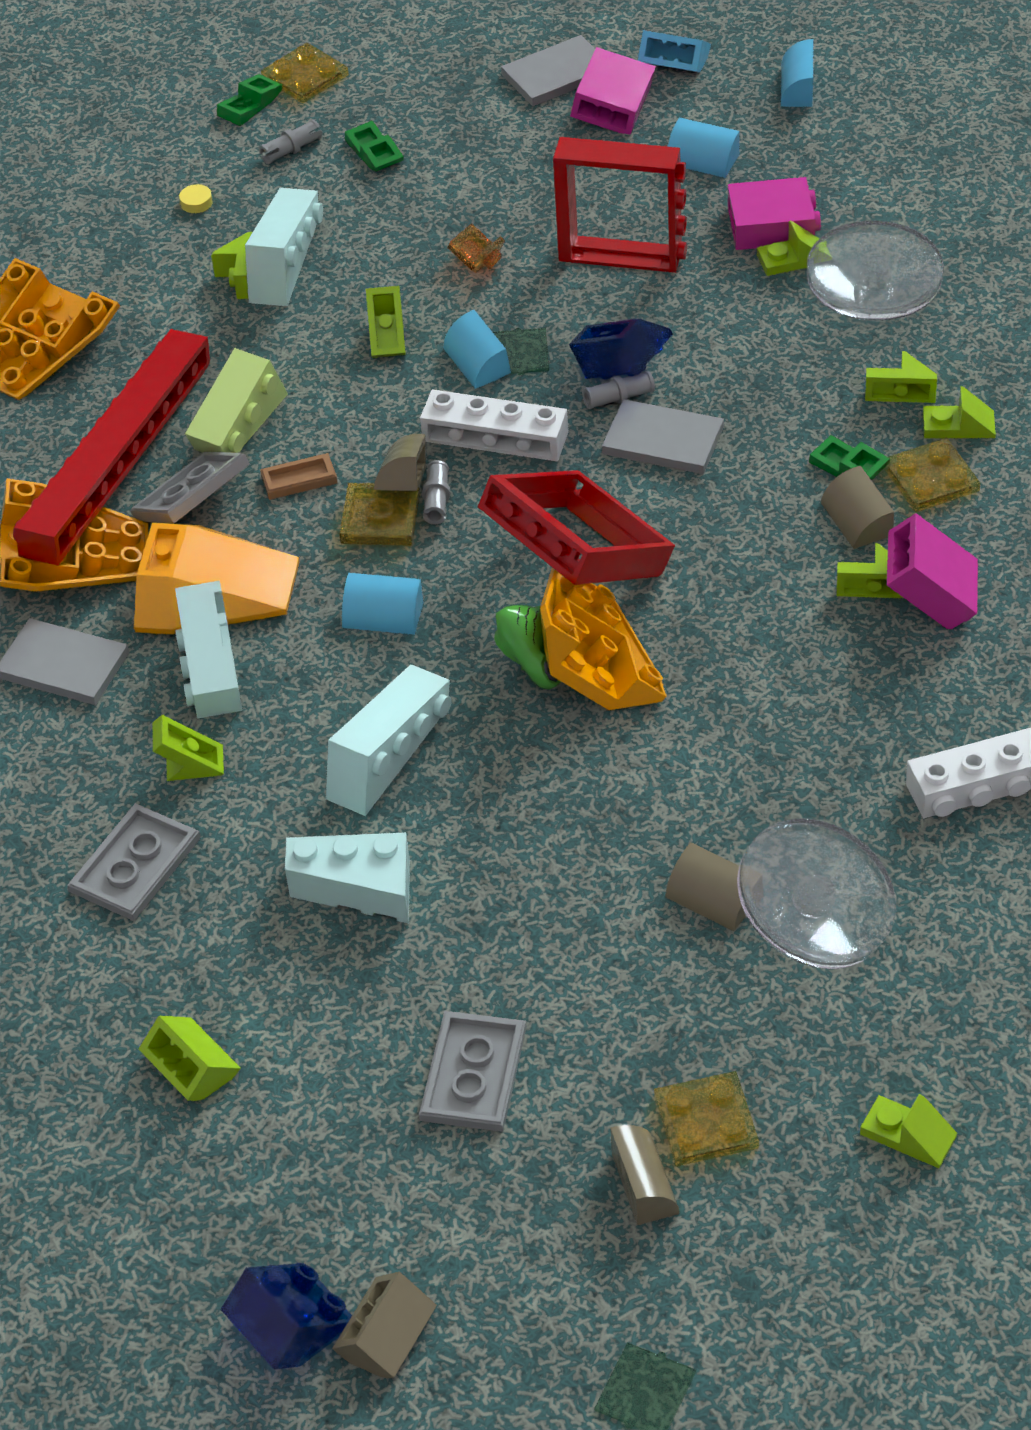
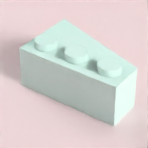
(208, 650)
(351, 872)

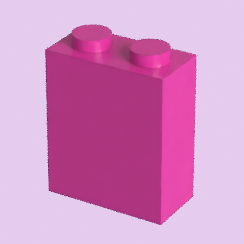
(612, 91)
(763, 210)
(932, 572)

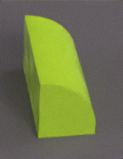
(188, 1057)

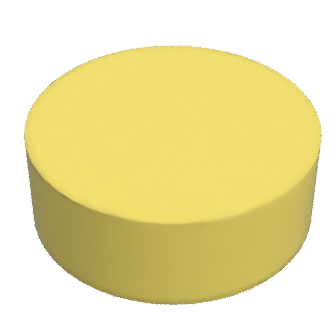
(195, 198)

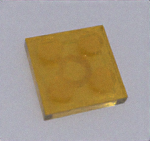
(305, 72)
(931, 475)
(378, 516)
(706, 1118)

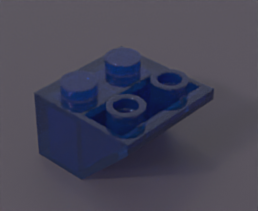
(618, 347)
(285, 1313)

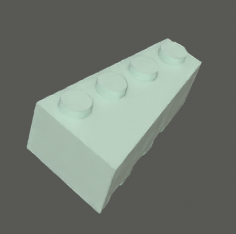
(280, 245)
(383, 737)

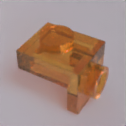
(476, 249)

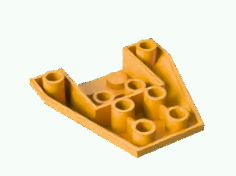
(43, 327)
(103, 554)
(252, 577)
(595, 646)

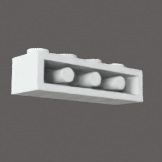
(494, 425)
(971, 774)

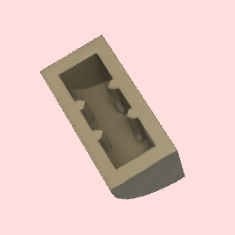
(403, 464)
(858, 508)
(707, 886)
(642, 1174)
(385, 1325)

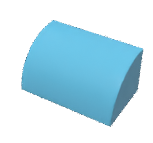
(673, 51)
(797, 75)
(705, 146)
(476, 350)
(381, 603)

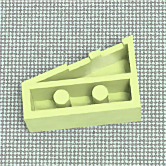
(236, 404)

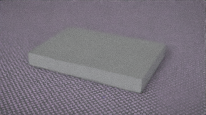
(550, 70)
(663, 436)
(189, 487)
(62, 661)
(134, 861)
(473, 1071)

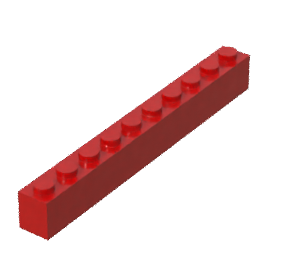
(111, 448)

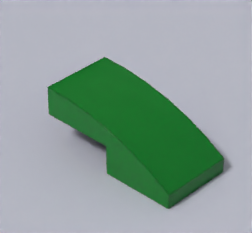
(252, 97)
(373, 147)
(837, 457)

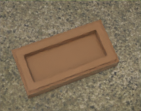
(298, 476)

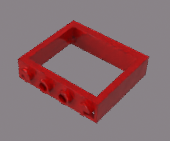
(622, 157)
(519, 506)

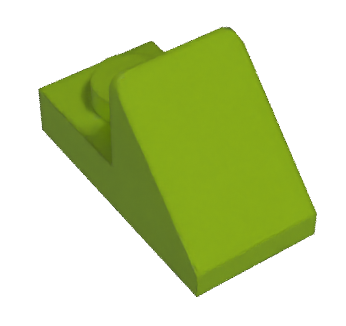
(787, 255)
(231, 263)
(385, 321)
(909, 384)
(967, 420)
(865, 579)
(186, 751)
(913, 1130)

